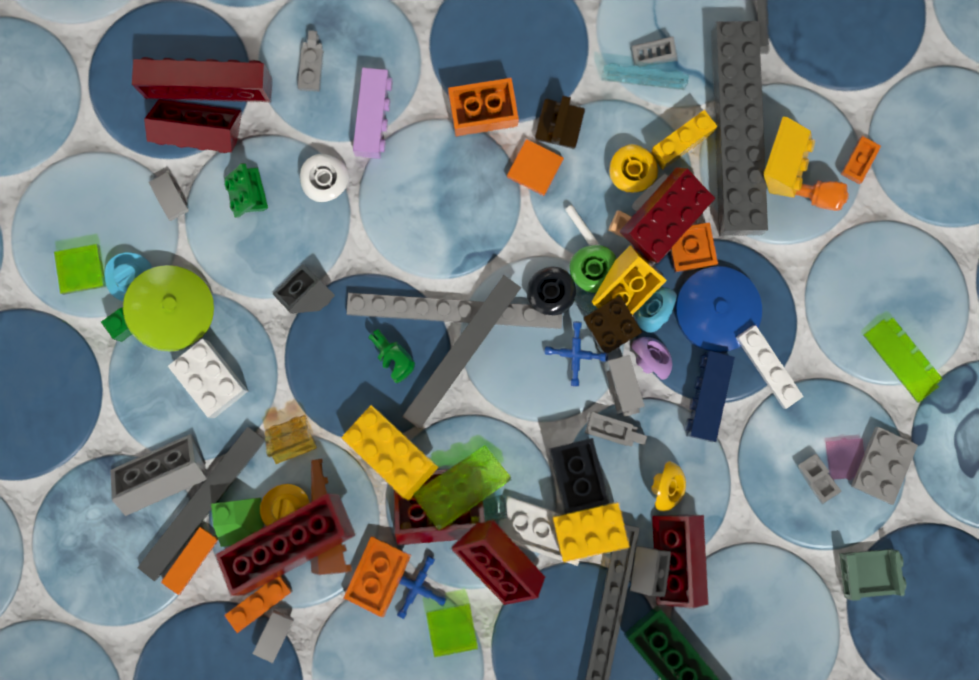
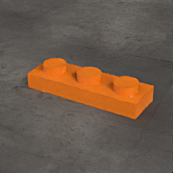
(258, 603)

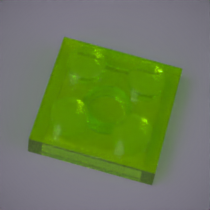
(79, 269)
(452, 630)

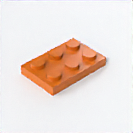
(377, 576)

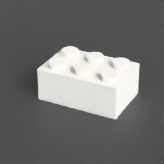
(208, 378)

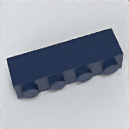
(710, 396)

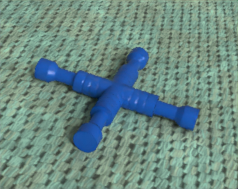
(576, 353)
(417, 588)

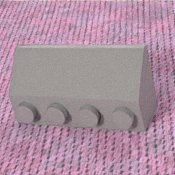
(157, 475)

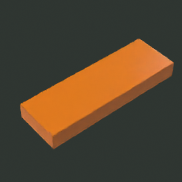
(190, 560)

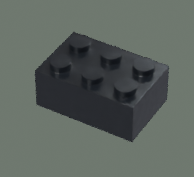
(578, 476)

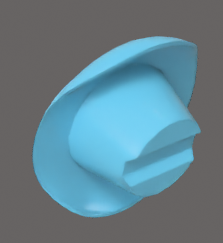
(122, 271)
(656, 310)

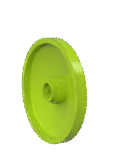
(168, 308)

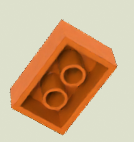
(483, 107)

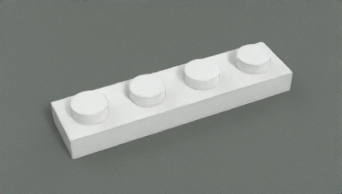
(769, 367)

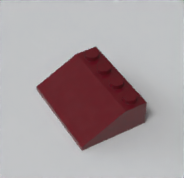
(415, 526)

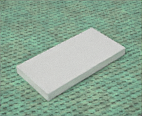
(532, 528)

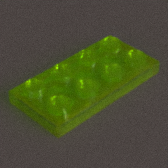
(462, 487)

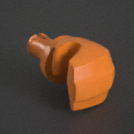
(826, 195)

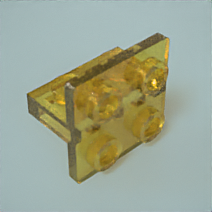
(289, 439)

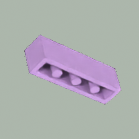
(371, 113)

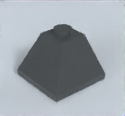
(303, 292)

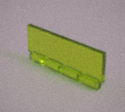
(898, 357)

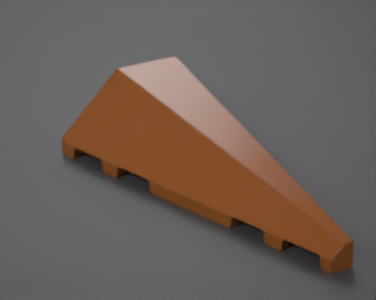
(333, 559)

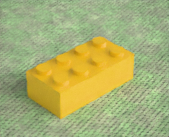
(389, 452)

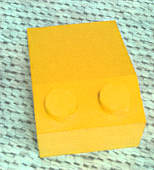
(630, 278)

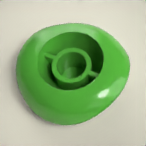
(591, 266)

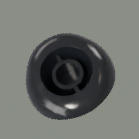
(551, 291)

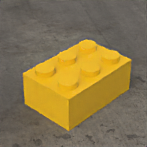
(590, 532)

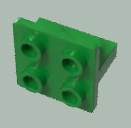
(245, 190)

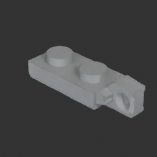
(311, 64)
(613, 430)

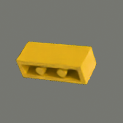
(683, 139)

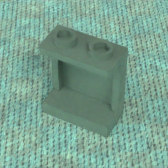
(872, 573)

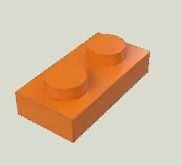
(861, 160)

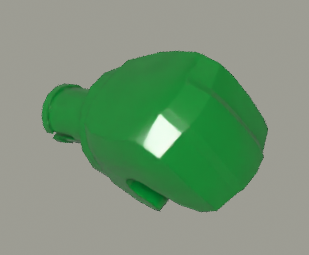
(393, 351)

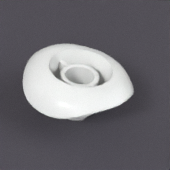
(323, 177)

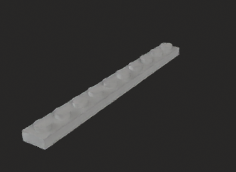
(444, 310)

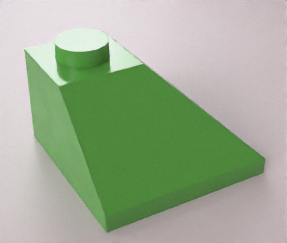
(236, 520)

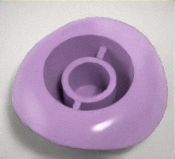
(653, 356)

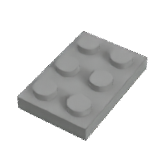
(884, 465)

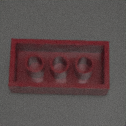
(667, 214)

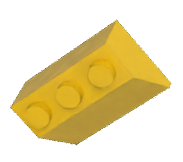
(788, 158)

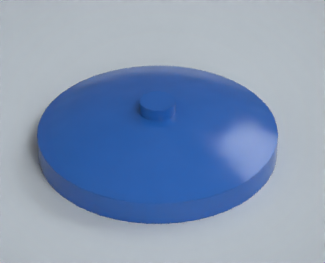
(717, 308)

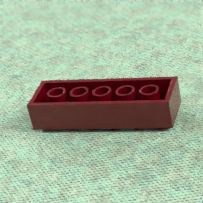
(202, 80)
(285, 544)

